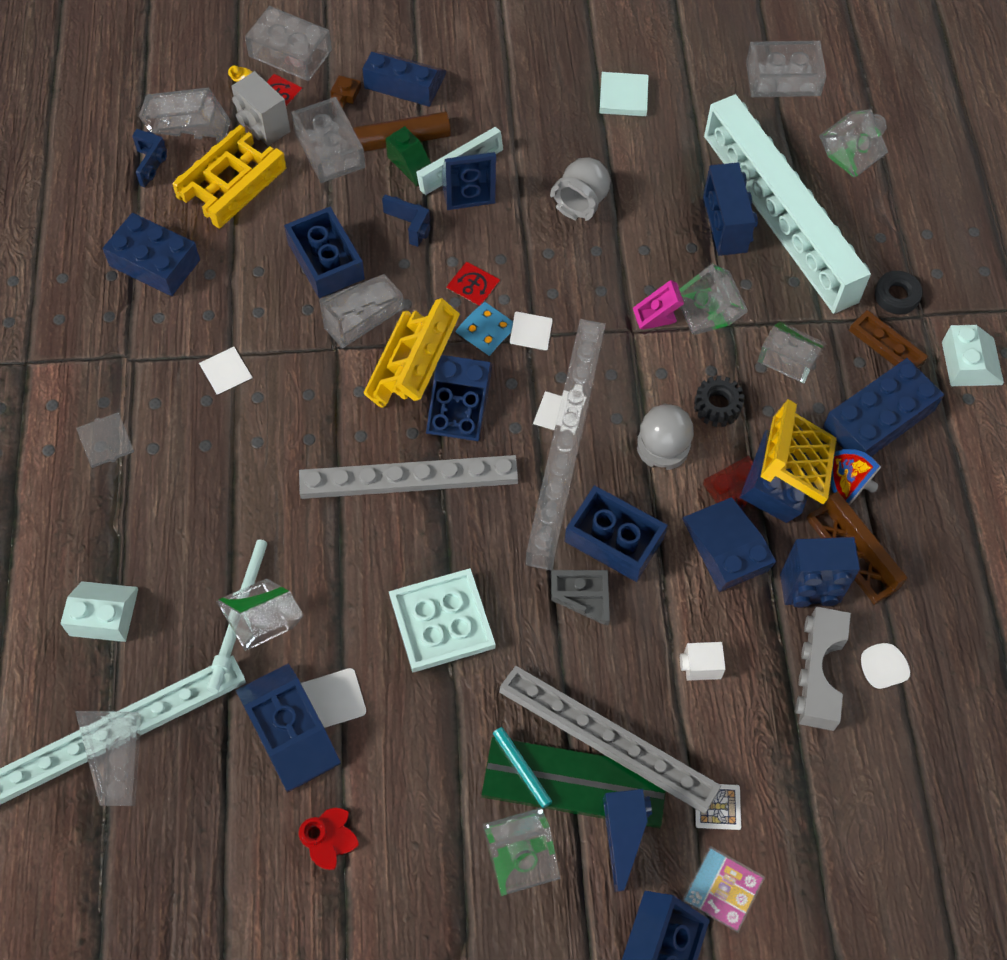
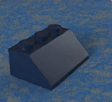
(402, 78)
(665, 930)

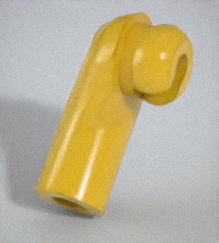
(238, 73)

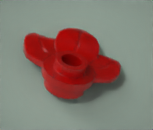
(333, 837)

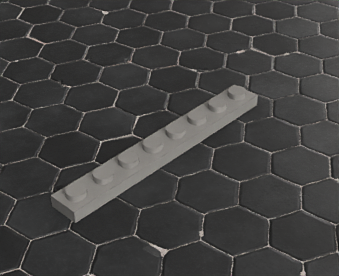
(408, 476)
(610, 739)

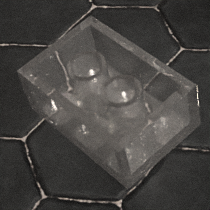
(288, 43)
(785, 68)
(328, 139)

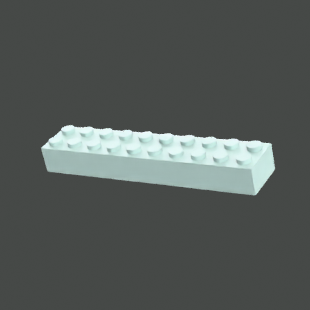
(788, 205)

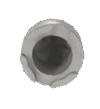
(581, 188)
(665, 436)

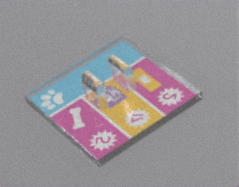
(723, 889)

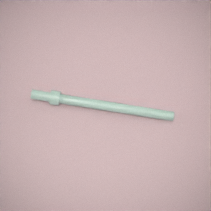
(222, 661)

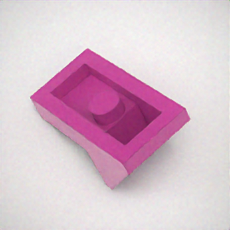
(659, 307)

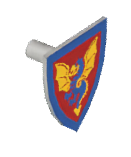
(853, 473)

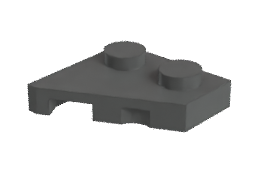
(582, 592)

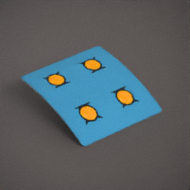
(485, 328)

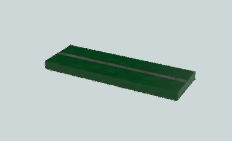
(569, 777)

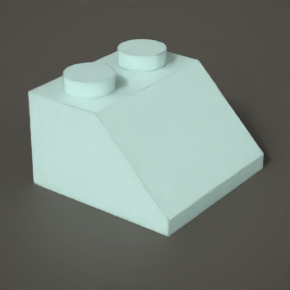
(971, 357)
(99, 611)

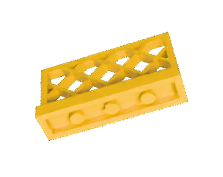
(781, 444)

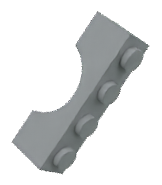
(820, 702)

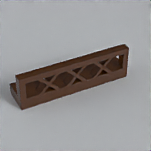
(866, 545)

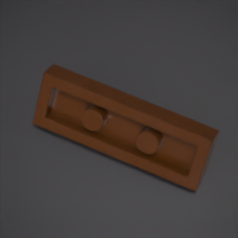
(886, 340)

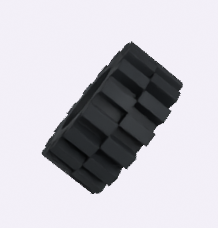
(714, 413)

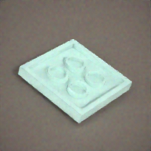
(441, 620)

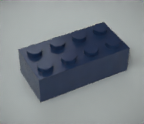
(883, 409)

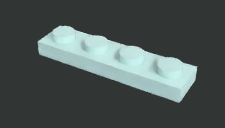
(431, 175)

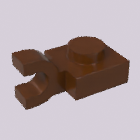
(345, 90)

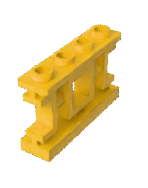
(241, 188)
(412, 354)

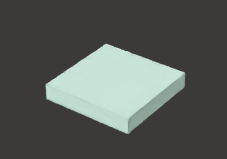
(623, 94)

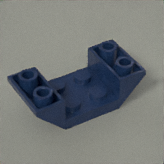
(288, 727)

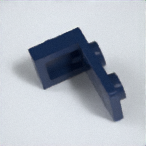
(155, 151)
(416, 214)

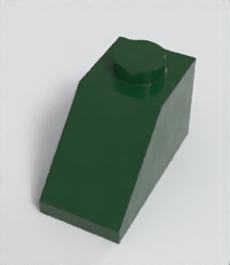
(407, 153)

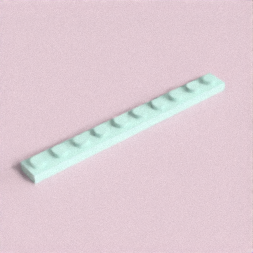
(154, 710)

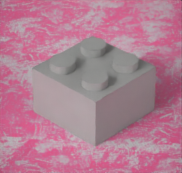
(260, 108)

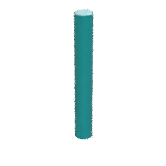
(522, 767)

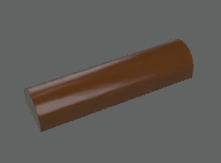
(422, 127)

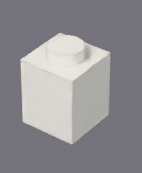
(703, 661)

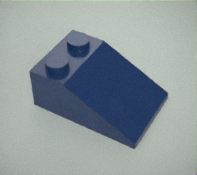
(469, 180)
(775, 496)
(729, 544)
(625, 823)

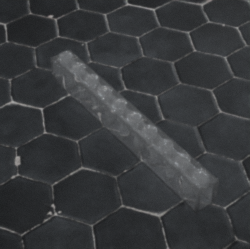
(565, 446)

